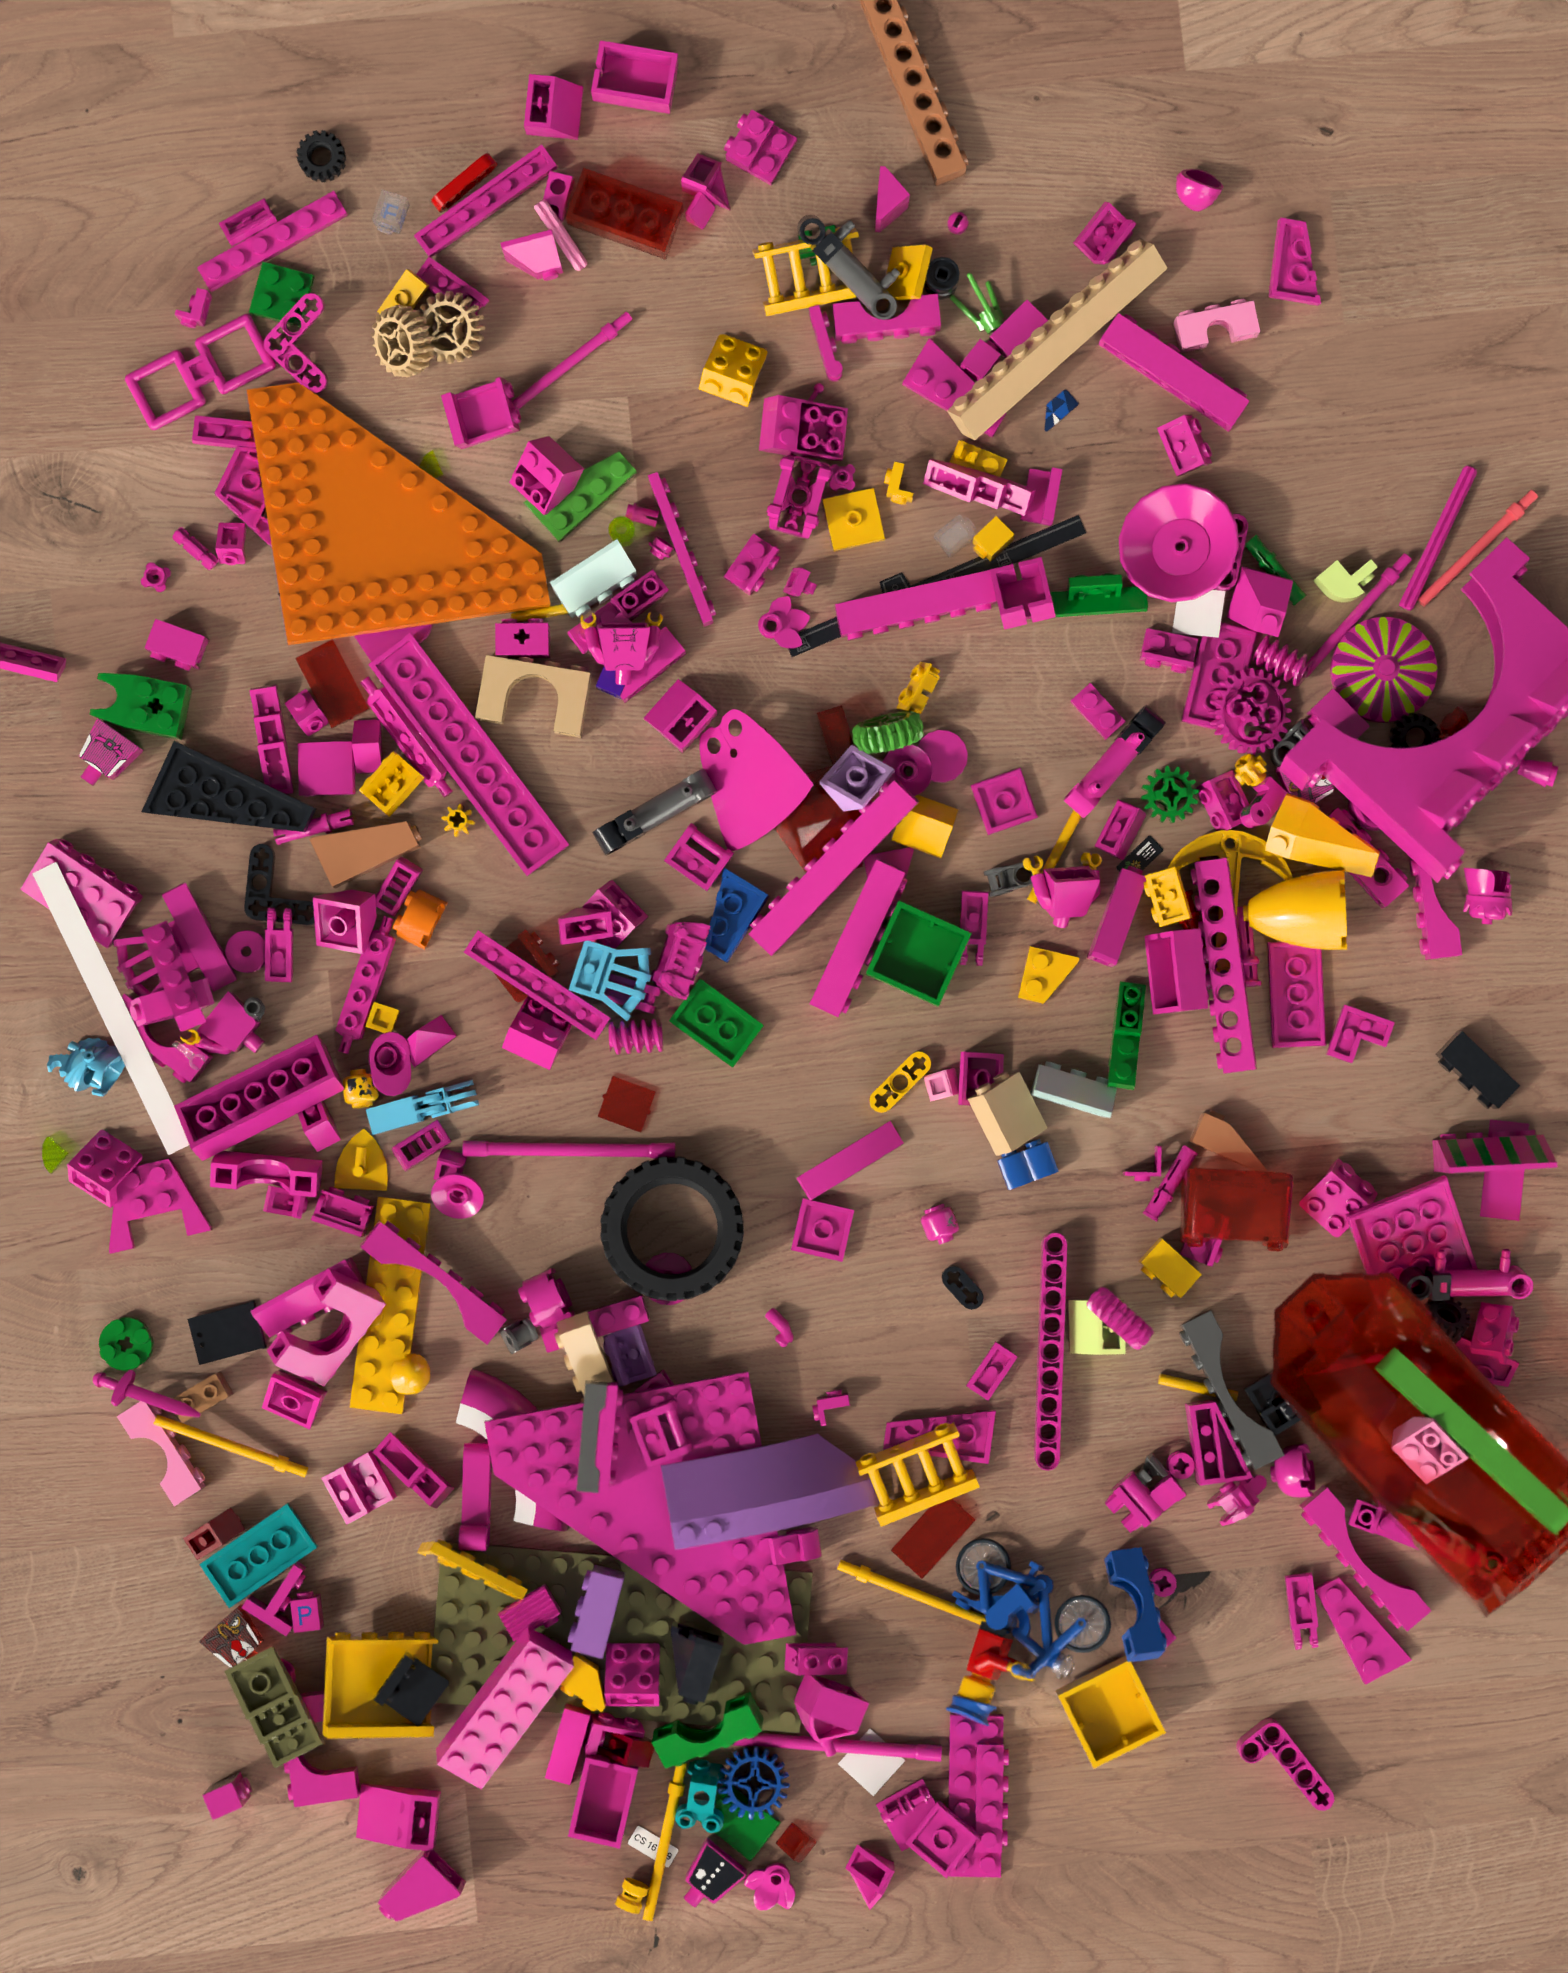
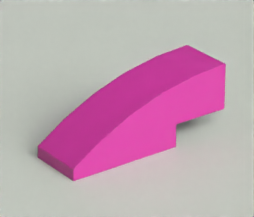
(413, 1470)
(568, 1744)

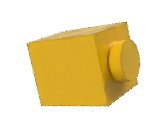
(992, 539)

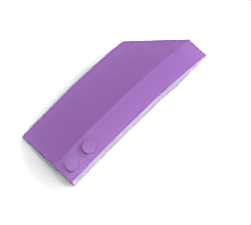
(762, 1490)

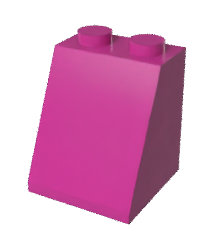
(421, 1886)

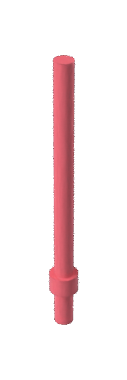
(1513, 513)

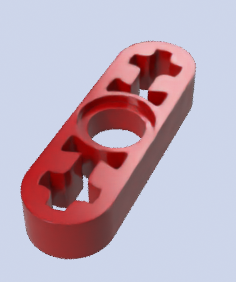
(464, 182)

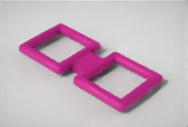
(199, 372)

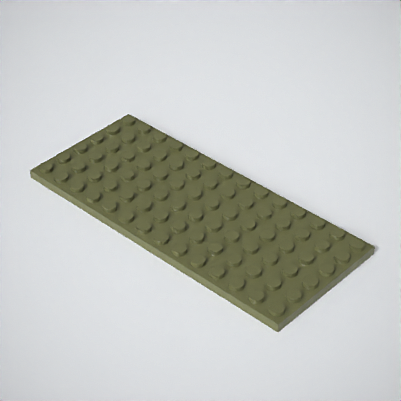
(476, 1641)

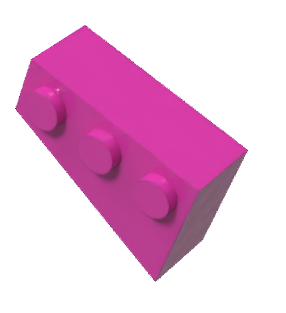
(1212, 1446)

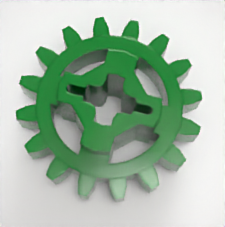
(1181, 793)

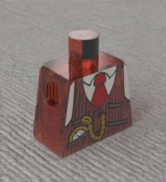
(233, 1638)

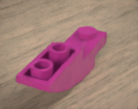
(630, 602)

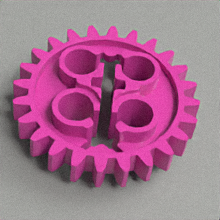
(1250, 711)

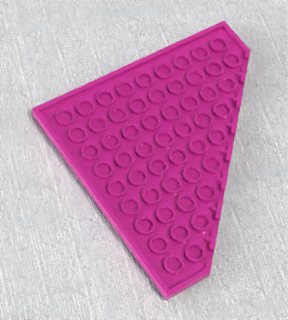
(721, 1581)

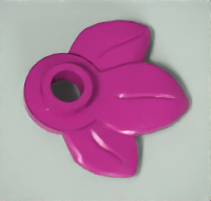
(787, 622)
(769, 1890)

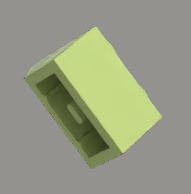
(1089, 1333)

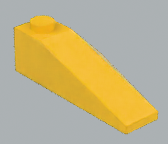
(1312, 837)

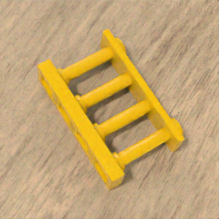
(802, 297)
(937, 1489)

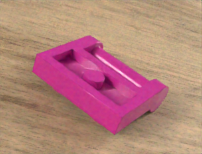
(693, 864)
(651, 1435)

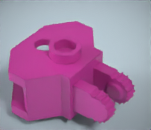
(1238, 1498)

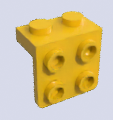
(732, 369)

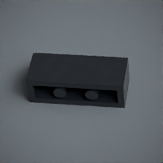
(1476, 1071)

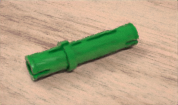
(1254, 546)

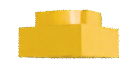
(1110, 1711)

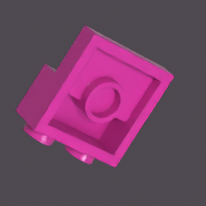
(759, 147)

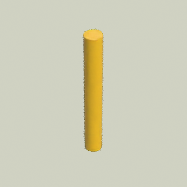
(539, 613)
(1189, 1385)

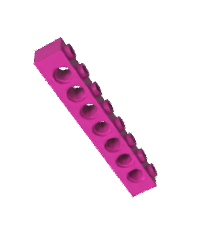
(1220, 871)

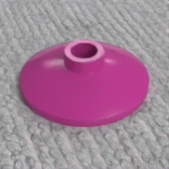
(918, 760)
(455, 1203)

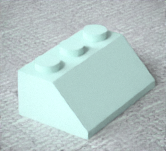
(594, 579)
(1073, 1090)

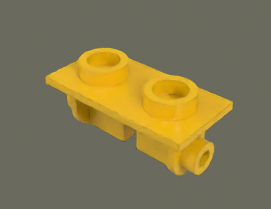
(922, 677)

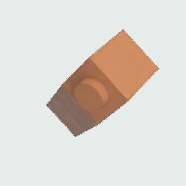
(1223, 1140)

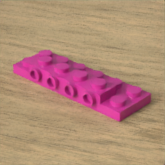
(978, 1790)

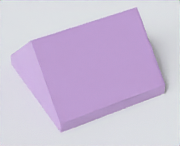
(855, 779)

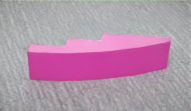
(978, 486)
(271, 738)
(199, 936)
(850, 1160)

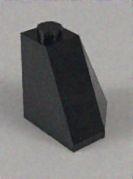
(695, 1660)

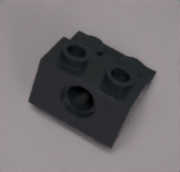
(1273, 1412)

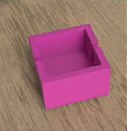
(1025, 597)

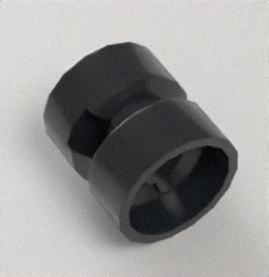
(942, 277)

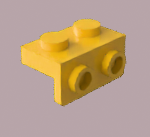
(391, 783)

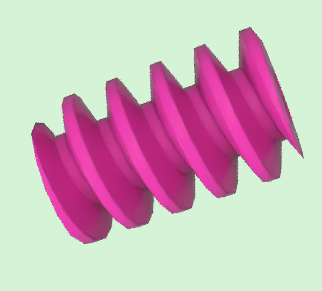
(1282, 661)
(636, 1037)

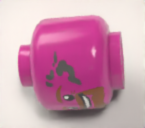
(939, 1223)

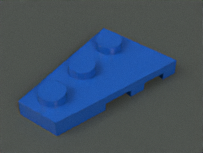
(734, 911)

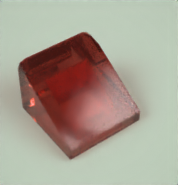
(796, 1843)

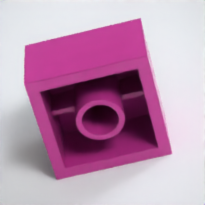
(829, 1710)

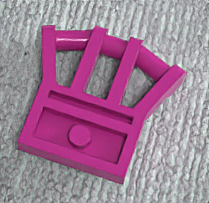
(125, 965)

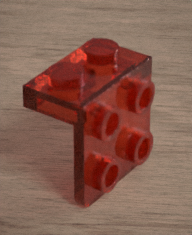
(528, 949)

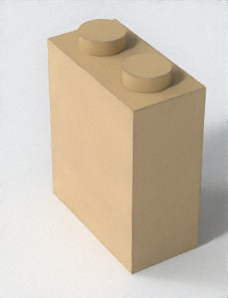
(1007, 1112)

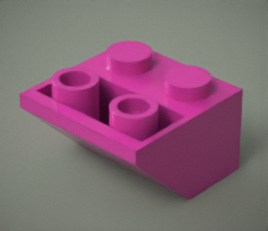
(553, 107)
(545, 474)
(680, 715)
(537, 1034)

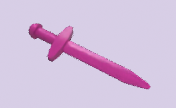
(125, 1387)

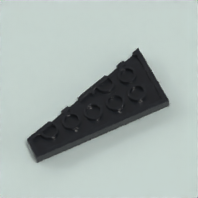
(211, 791)

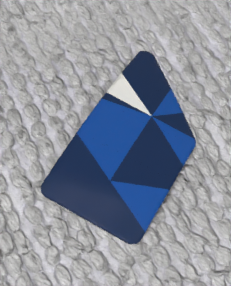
(1059, 408)

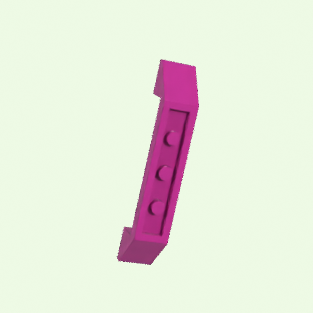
(1374, 1520)

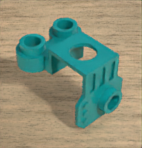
(704, 1778)

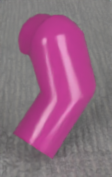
(781, 1325)

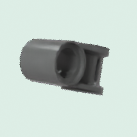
(1291, 738)
(1007, 879)
(519, 1335)

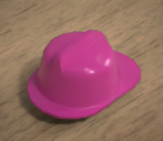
(390, 1063)

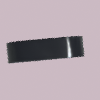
(957, 1292)

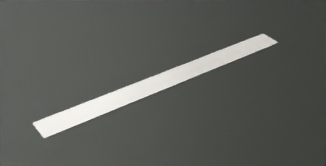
(111, 1007)

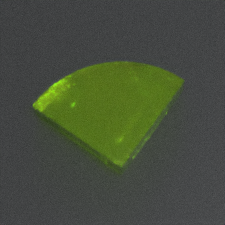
(431, 465)
(52, 1154)

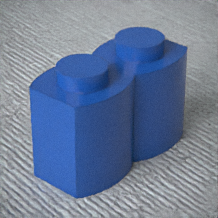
(1027, 1165)

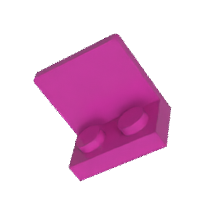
(624, 912)
(102, 1166)
(632, 1674)

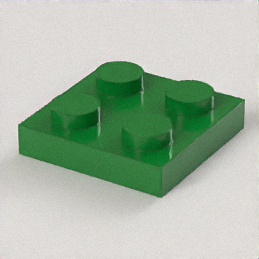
(279, 291)

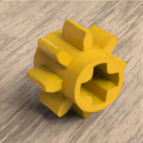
(1250, 770)
(454, 814)

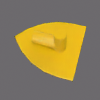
(362, 1165)

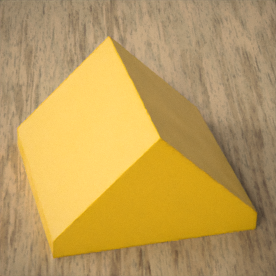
(926, 827)

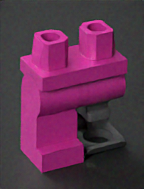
(1143, 1503)

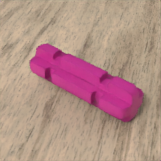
(195, 548)

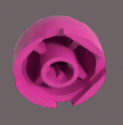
(1294, 1472)

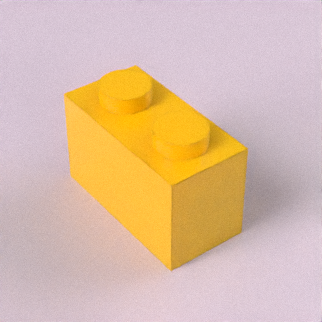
(1169, 1268)

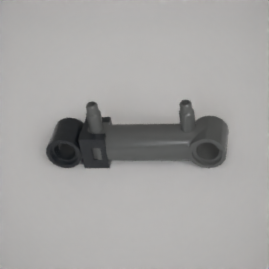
(847, 267)
(652, 813)

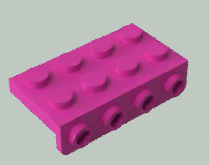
(96, 890)

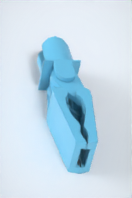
(409, 1110)

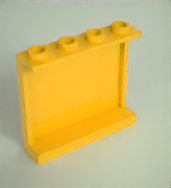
(355, 1674)

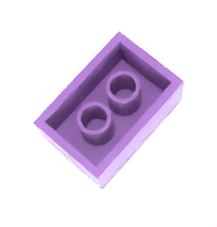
(596, 1610)

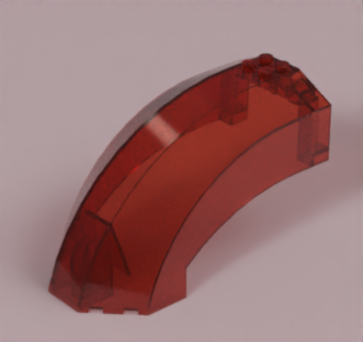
(1463, 1520)

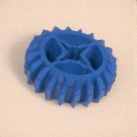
(740, 1781)

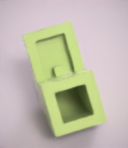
(1340, 585)

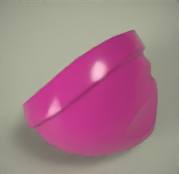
(1197, 189)

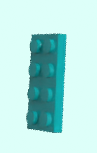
(258, 1555)

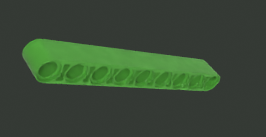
(1474, 1441)

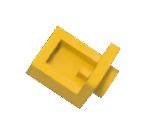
(893, 478)

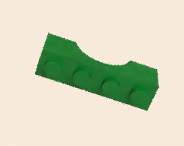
(678, 1743)

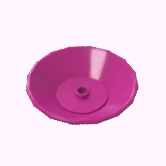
(1163, 522)

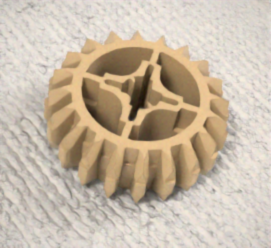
(456, 336)
(402, 341)

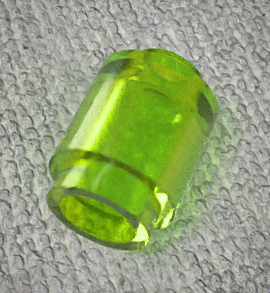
(626, 538)

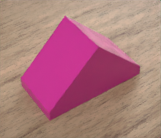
(367, 745)
(585, 925)

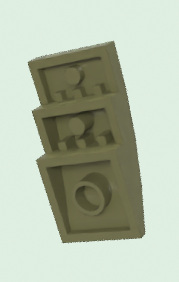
(274, 1707)

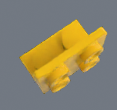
(1167, 897)

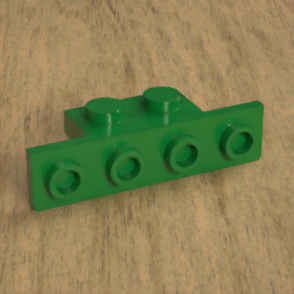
(1098, 596)

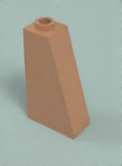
(363, 850)

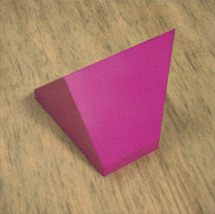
(706, 177)
(870, 1873)

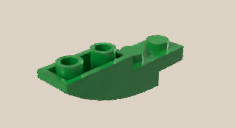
(1126, 1035)

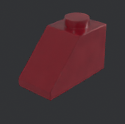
(214, 1533)
(627, 1749)

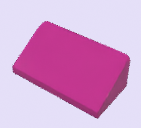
(1120, 829)

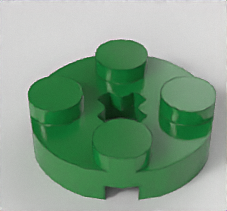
(139, 1336)

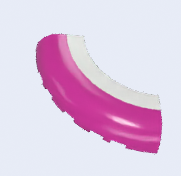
(491, 1398)

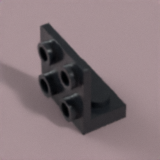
(412, 1689)

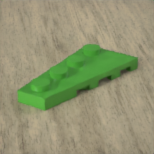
(591, 491)

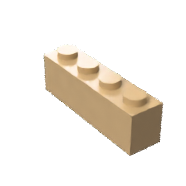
(583, 1351)

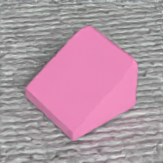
(942, 1084)

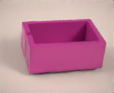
(635, 77)
(1176, 971)
(602, 1801)

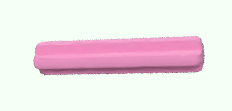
(560, 235)

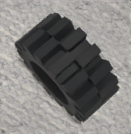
(321, 140)
(1414, 721)
(1456, 1318)

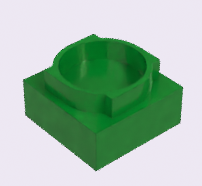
(918, 953)

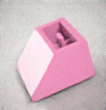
(1426, 1448)

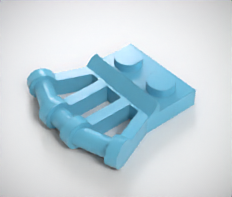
(594, 971)

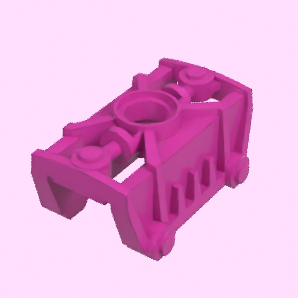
(787, 487)
(680, 958)

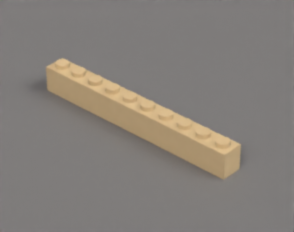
(1057, 339)

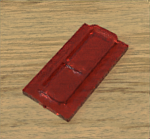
(332, 683)
(932, 1536)

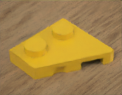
(1044, 973)

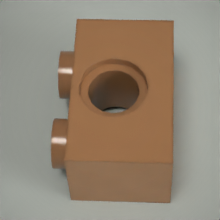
(205, 1394)

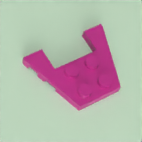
(243, 491)
(148, 1192)

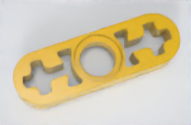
(890, 1100)

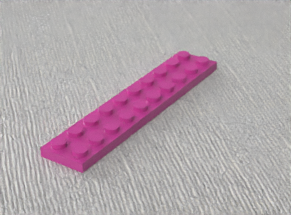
(468, 754)

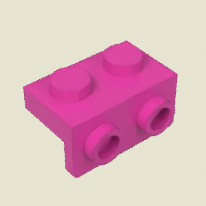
(1104, 234)
(1495, 1331)

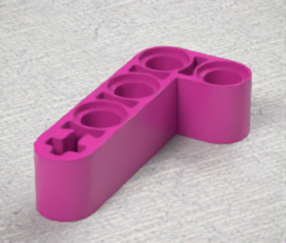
(476, 1498)
(1291, 1766)

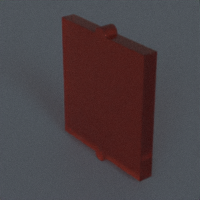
(626, 1104)

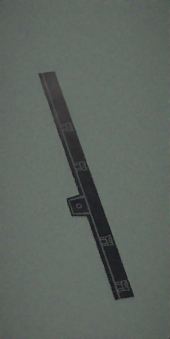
(1010, 555)

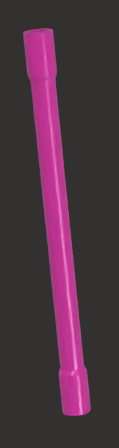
(486, 1148)
(920, 1751)

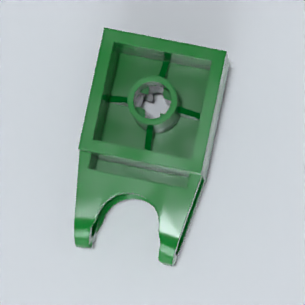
(137, 700)

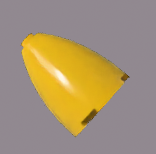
(1303, 911)

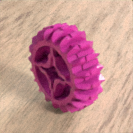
(1120, 1318)

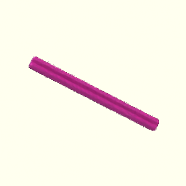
(1438, 538)

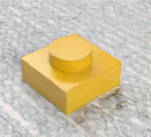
(382, 1018)

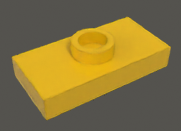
(406, 291)

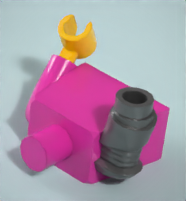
(230, 1026)

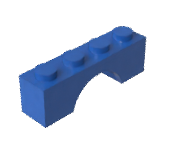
(1129, 1572)

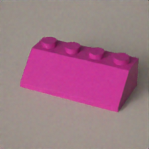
(299, 1302)

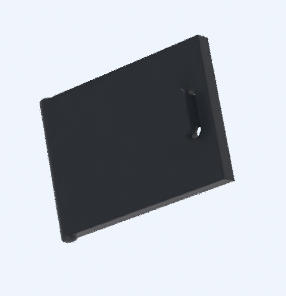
(226, 1333)

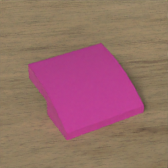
(326, 768)
(359, 1487)

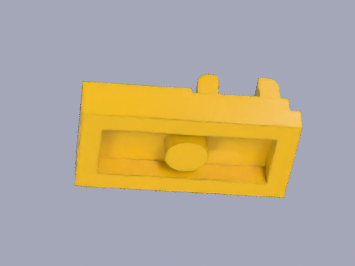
(978, 459)

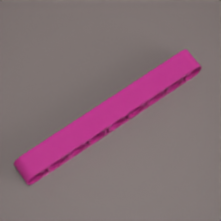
(1055, 1363)

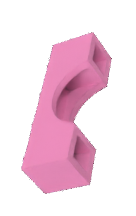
(181, 1477)

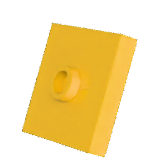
(913, 266)
(853, 519)

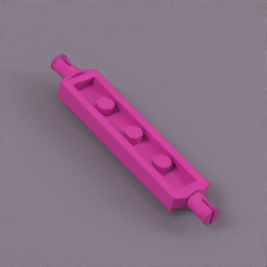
(407, 737)
(365, 985)

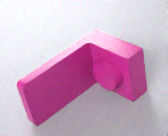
(604, 1722)

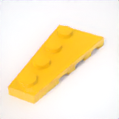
(510, 1586)

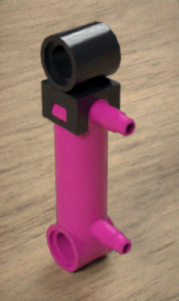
(1114, 761)
(1442, 1283)

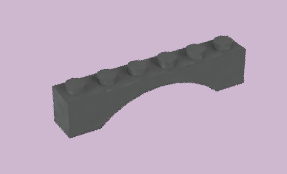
(1205, 1340)

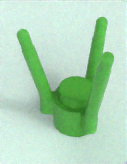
(991, 317)

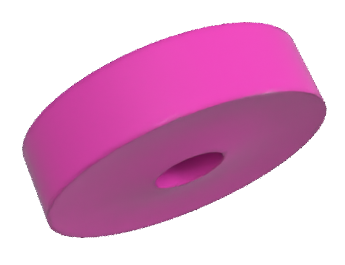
(235, 948)

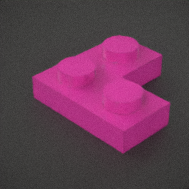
(1354, 1026)

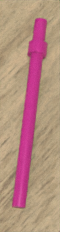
(607, 332)
(1388, 578)

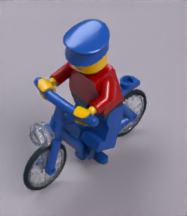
(1079, 1623)

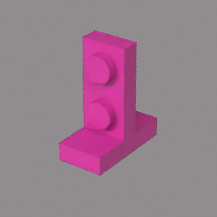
(270, 1613)

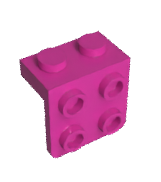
(1337, 1195)

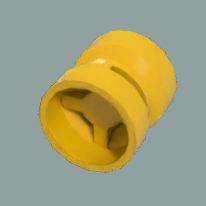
(632, 1895)

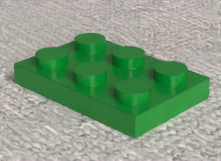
(716, 1023)

